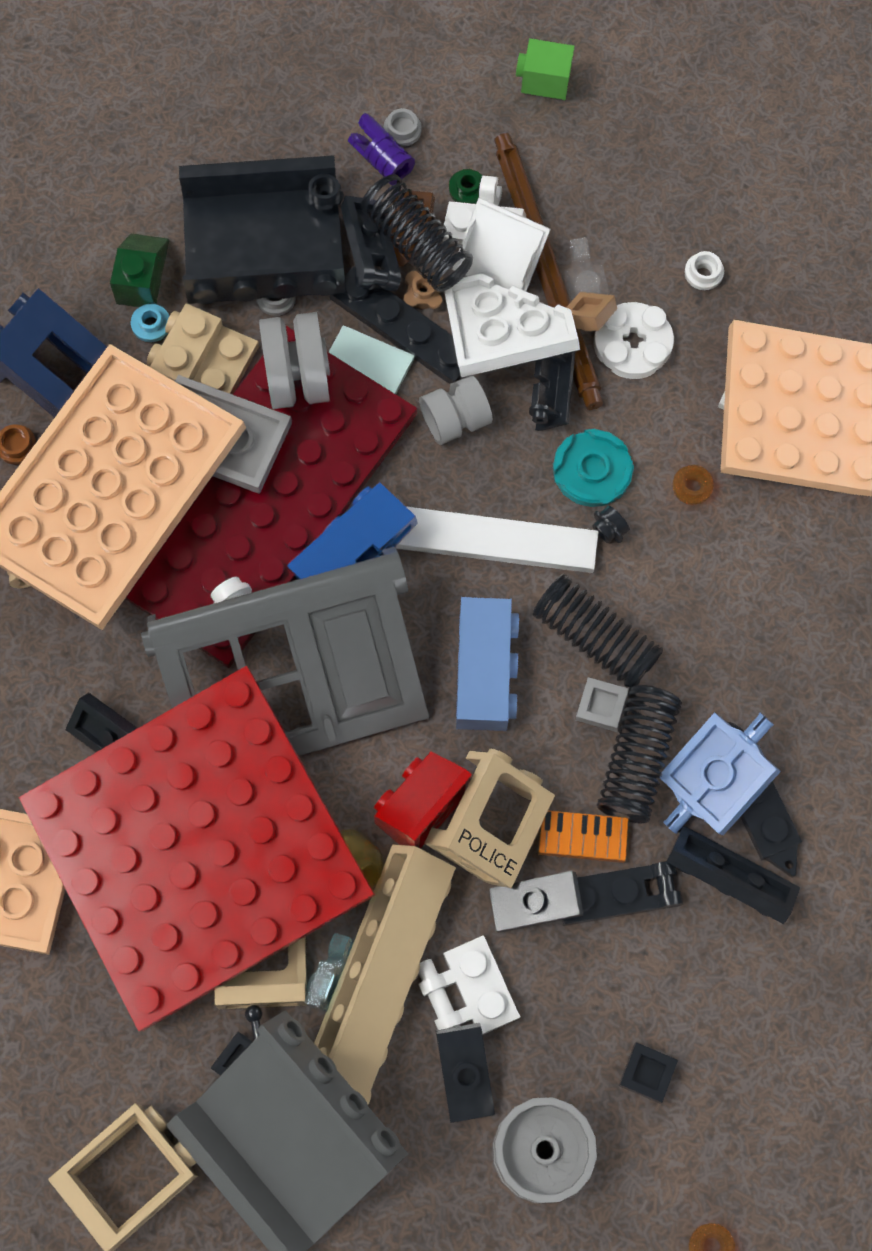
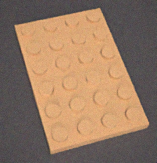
(109, 484)

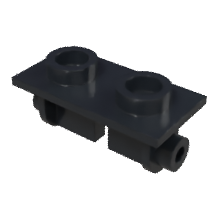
(553, 393)

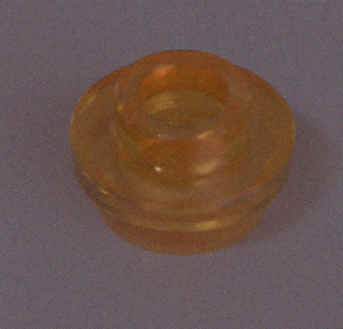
(695, 473)
(714, 1231)

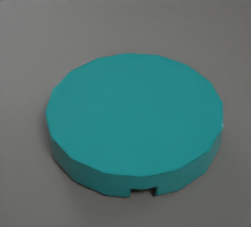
(591, 481)

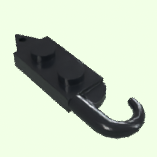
(772, 828)

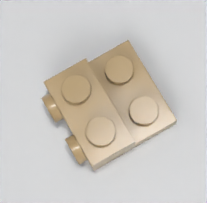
(202, 350)

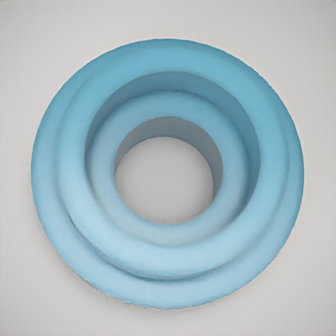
(152, 332)

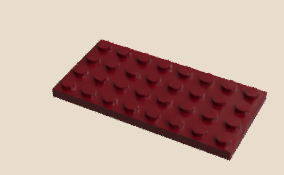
(313, 481)

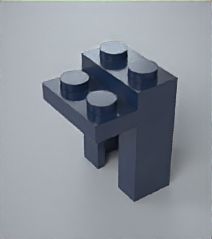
(33, 322)

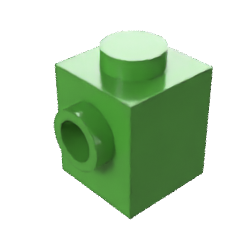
(545, 68)

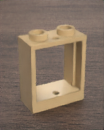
(86, 1206)

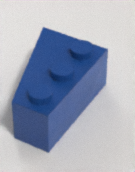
(360, 534)

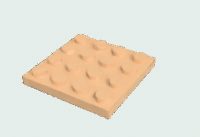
(798, 408)

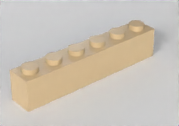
(383, 964)

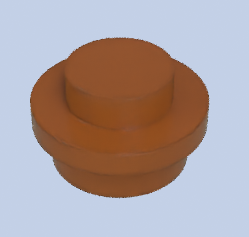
(16, 443)

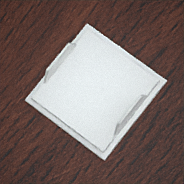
(503, 245)

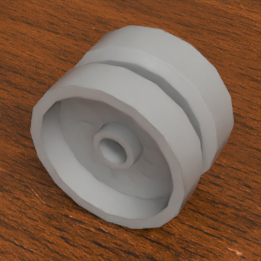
(295, 360)
(565, 1133)

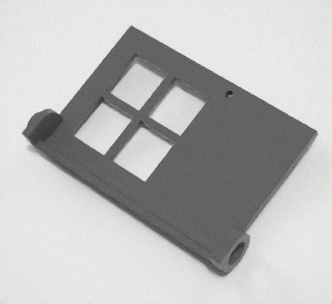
(342, 638)

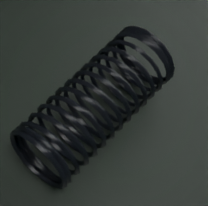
(443, 264)
(556, 591)
(634, 805)

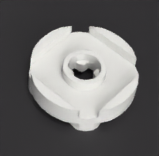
(649, 324)

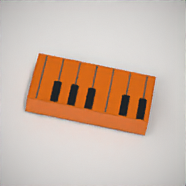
(583, 836)

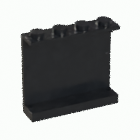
(256, 233)

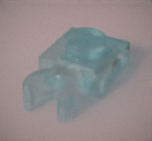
(325, 979)

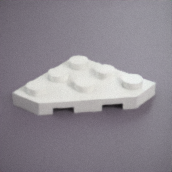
(504, 326)

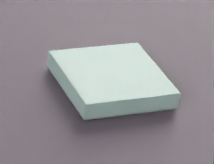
(372, 358)

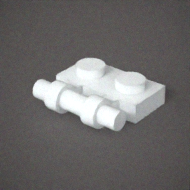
(479, 984)

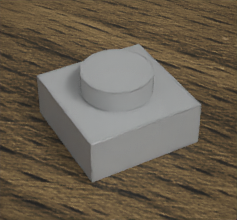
(602, 704)

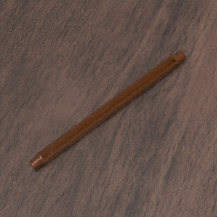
(547, 266)

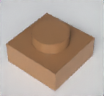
(592, 310)

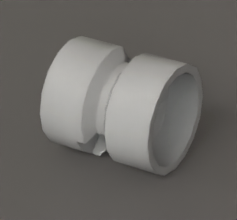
(458, 409)

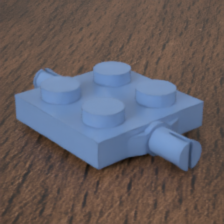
(719, 773)

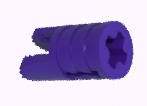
(383, 151)

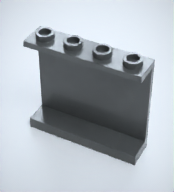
(287, 1138)

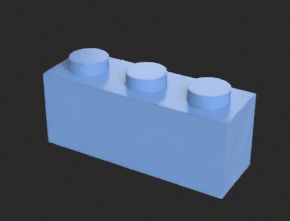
(486, 664)

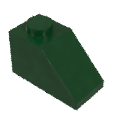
(138, 270)

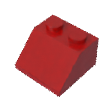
(422, 801)

